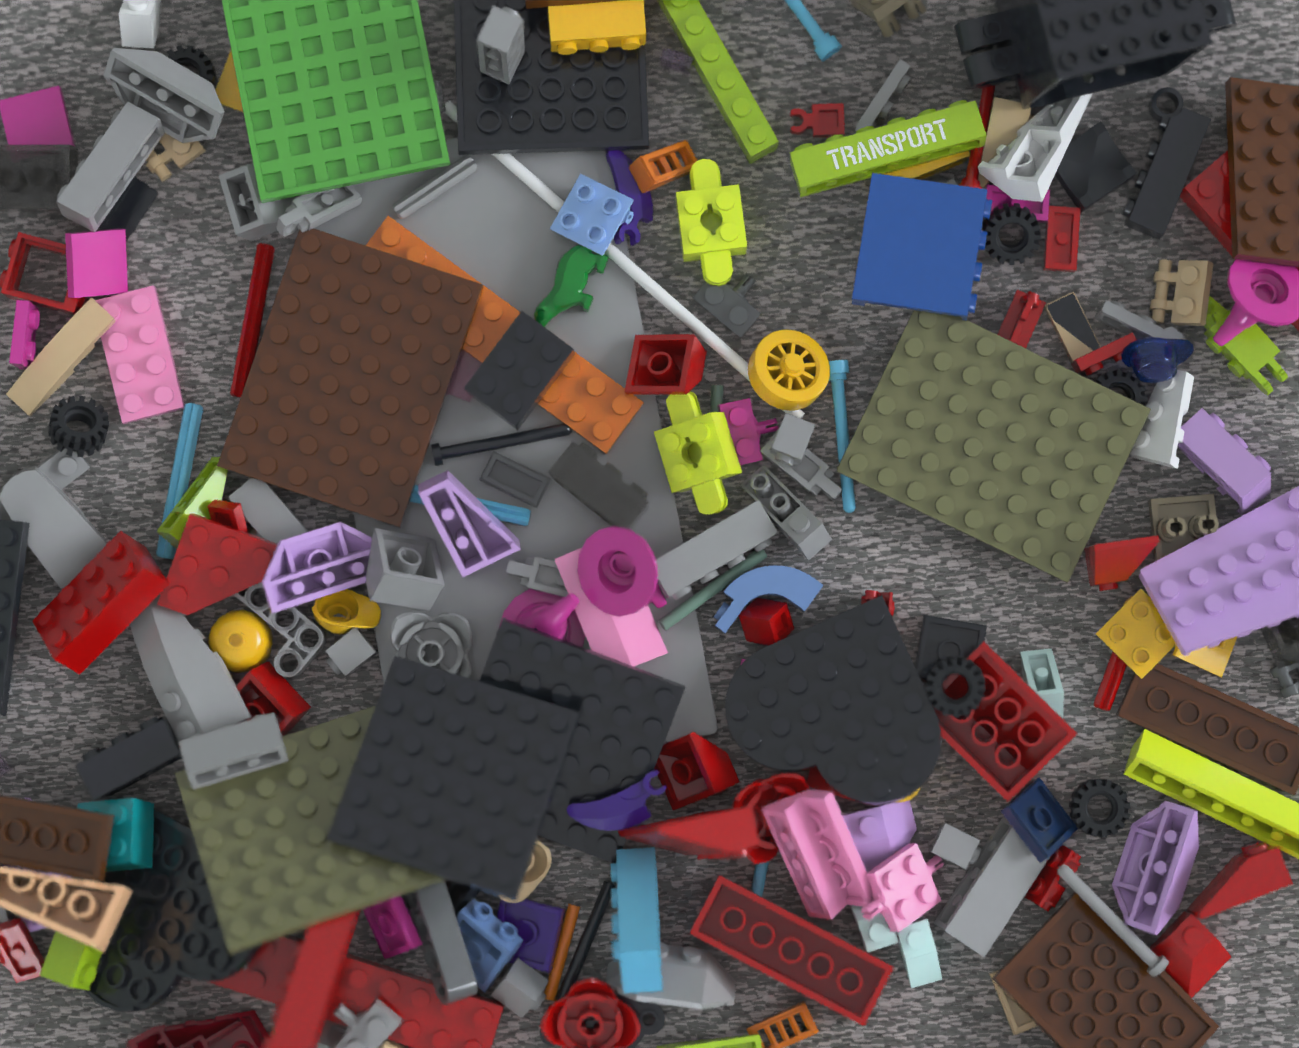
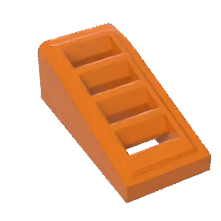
(647, 174)
(788, 1013)

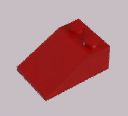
(268, 693)
(1244, 878)

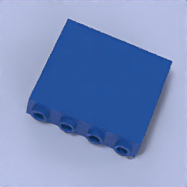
(921, 245)

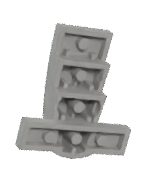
(57, 527)

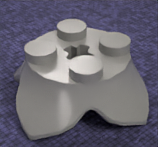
(448, 631)

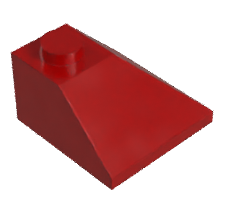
(665, 364)
(1116, 560)
(693, 770)
(1191, 952)

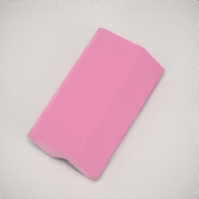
(626, 638)
(819, 852)

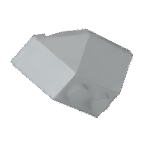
(166, 90)
(689, 979)

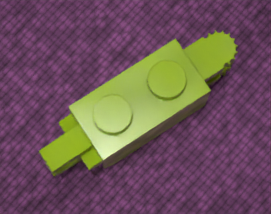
(1246, 351)

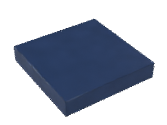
(1039, 820)

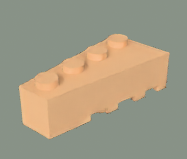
(66, 905)

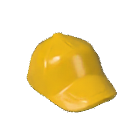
(356, 608)

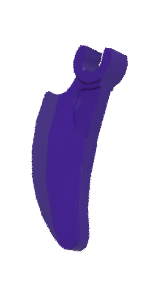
(626, 185)
(617, 810)

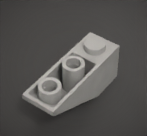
(787, 512)

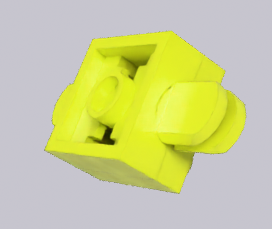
(711, 222)
(709, 449)

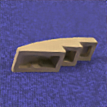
(60, 357)

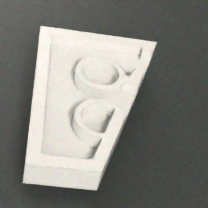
(1162, 427)

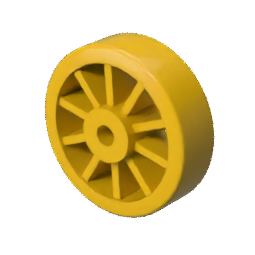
(783, 376)

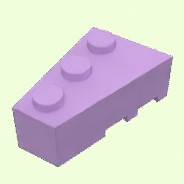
(466, 526)

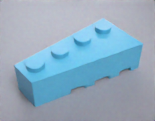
(637, 920)

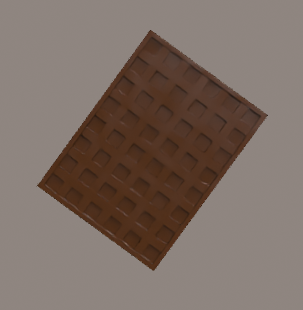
(350, 376)

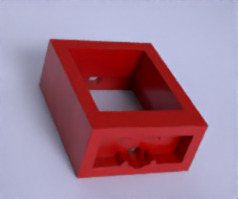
(11, 278)

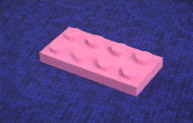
(140, 356)

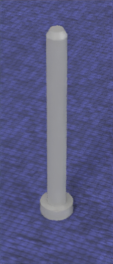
(1155, 964)

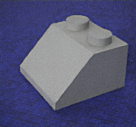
(403, 570)

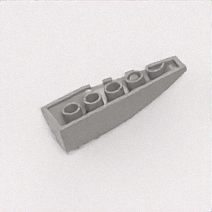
(185, 673)

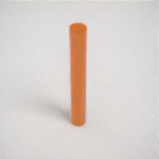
(562, 951)

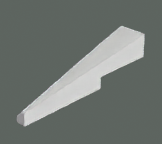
(1031, 160)

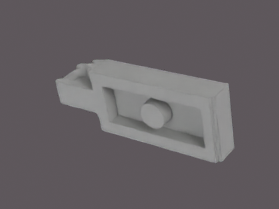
(317, 208)
(810, 474)
(538, 575)

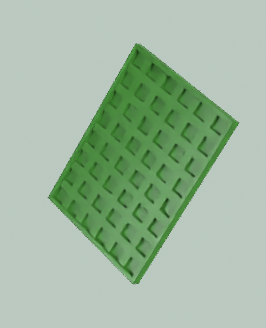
(334, 92)

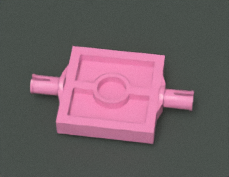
(903, 887)

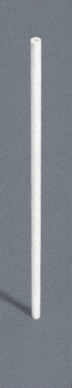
(629, 267)

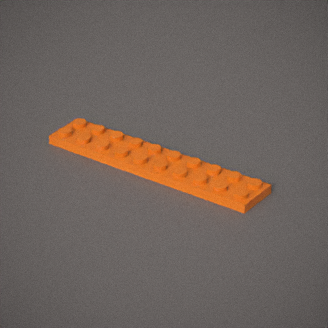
(580, 395)

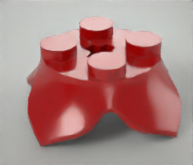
(759, 795)
(590, 997)

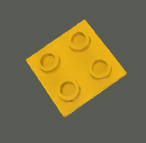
(1137, 634)

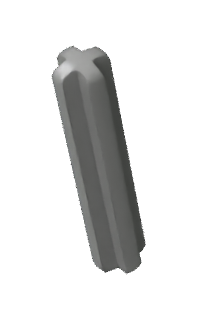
(435, 187)

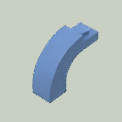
(773, 580)

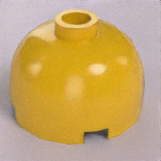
(241, 640)

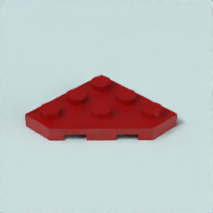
(213, 565)

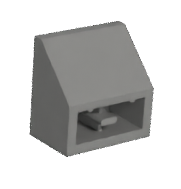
(248, 214)

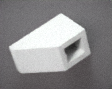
(139, 23)

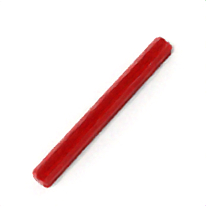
(252, 317)

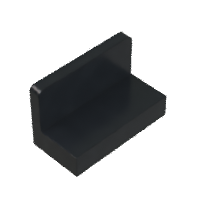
(130, 207)

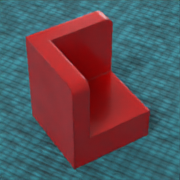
(766, 621)

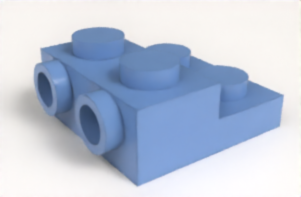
(487, 942)

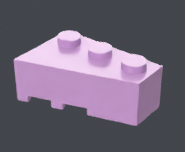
(1226, 460)

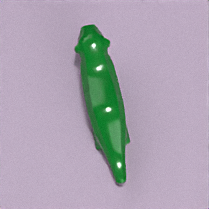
(569, 283)

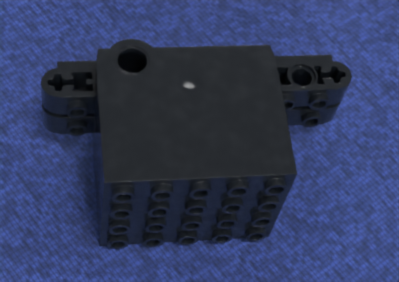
(1056, 42)

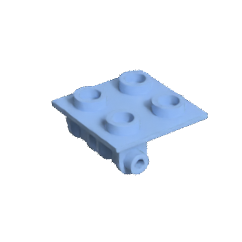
(592, 214)

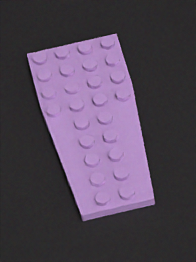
(1231, 578)

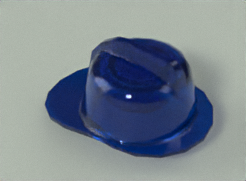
(1156, 358)

